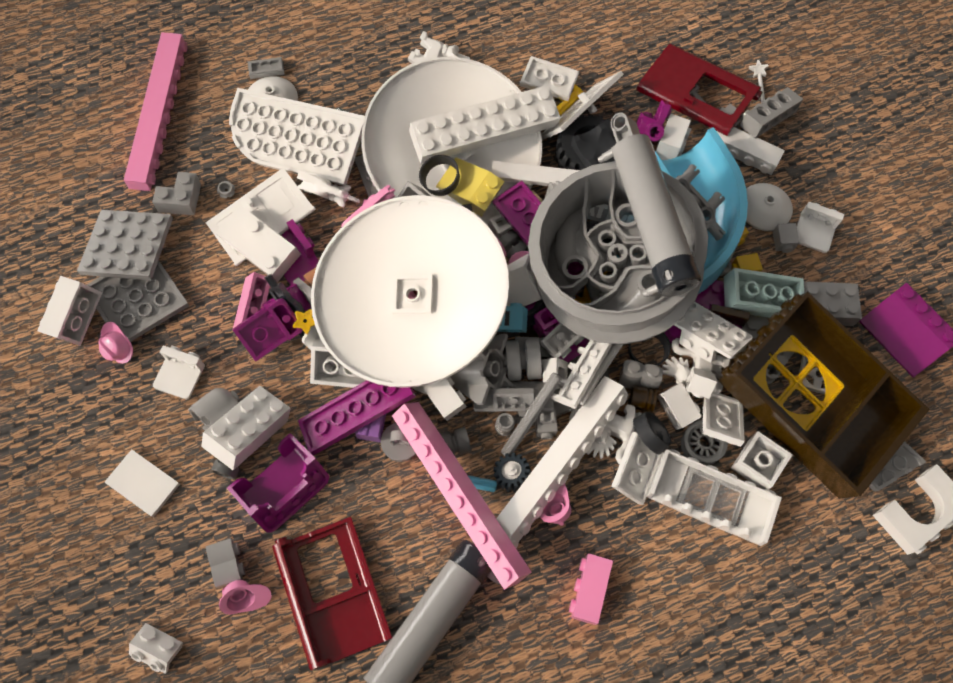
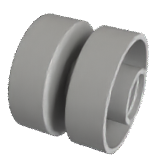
(523, 359)

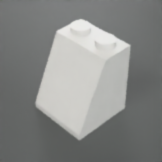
(522, 282)

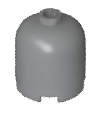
(213, 406)

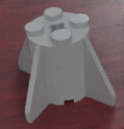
(484, 372)

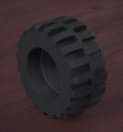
(565, 154)

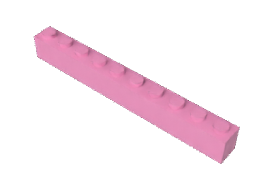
(155, 112)
(461, 495)

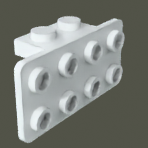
(709, 333)

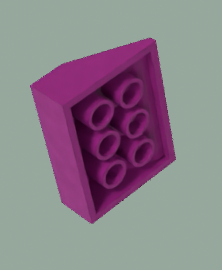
(909, 329)

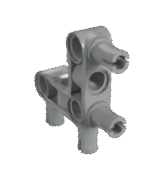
(708, 208)

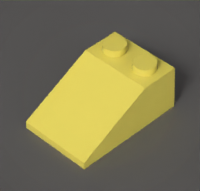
(475, 185)

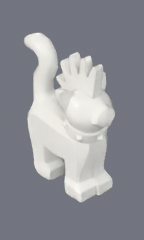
(434, 49)
(324, 188)
(681, 370)
(619, 427)

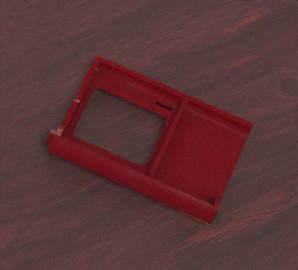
(342, 622)

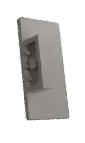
(513, 398)

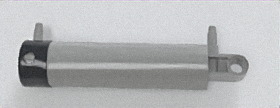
(653, 210)
(432, 616)

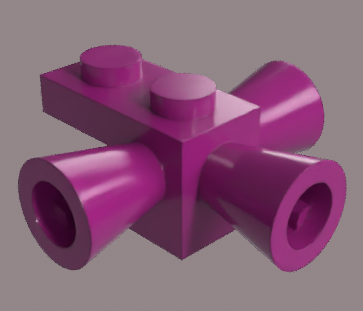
(653, 125)

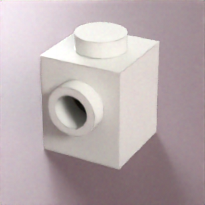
(701, 383)

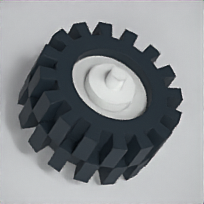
(511, 472)

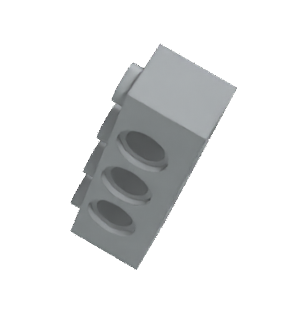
(771, 112)

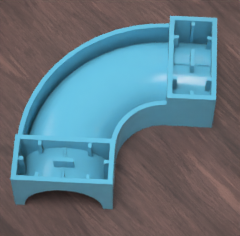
(717, 174)

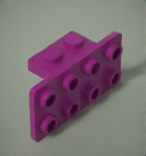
(307, 260)

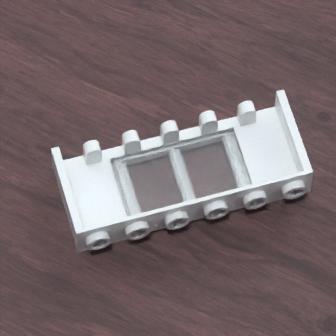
(714, 497)

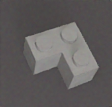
(181, 198)

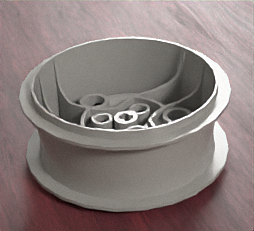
(561, 237)

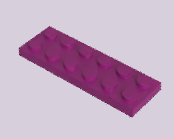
(519, 208)
(350, 413)

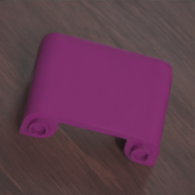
(281, 486)

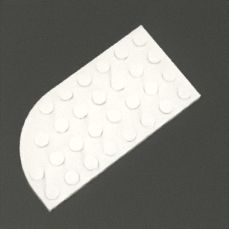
(295, 135)

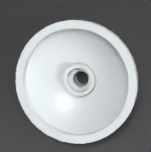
(277, 85)
(766, 214)

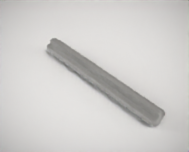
(531, 414)

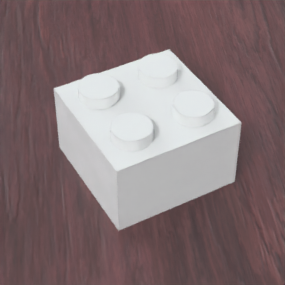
(674, 137)
(761, 461)

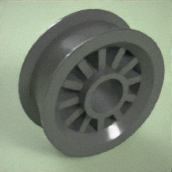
(688, 451)

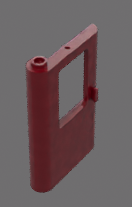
(676, 75)

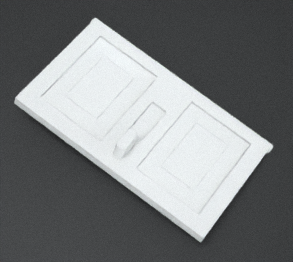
(584, 102)
(272, 202)

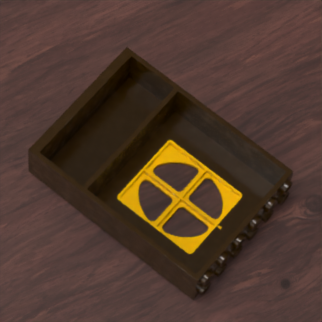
(864, 405)

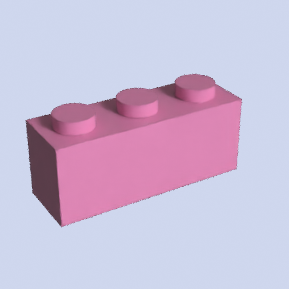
(252, 297)
(590, 589)

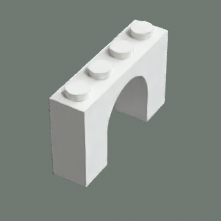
(911, 534)

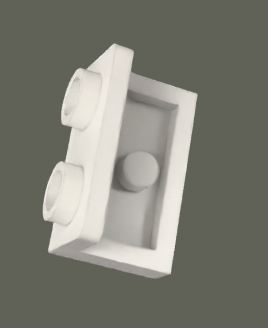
(154, 648)

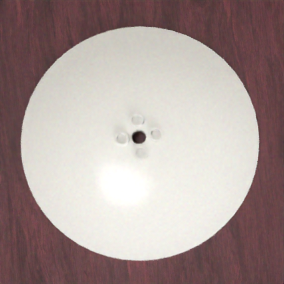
(430, 90)
(401, 248)

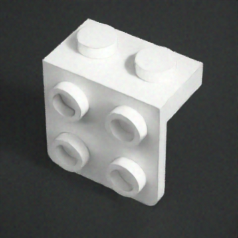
(818, 226)
(179, 372)

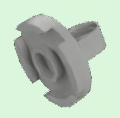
(396, 445)

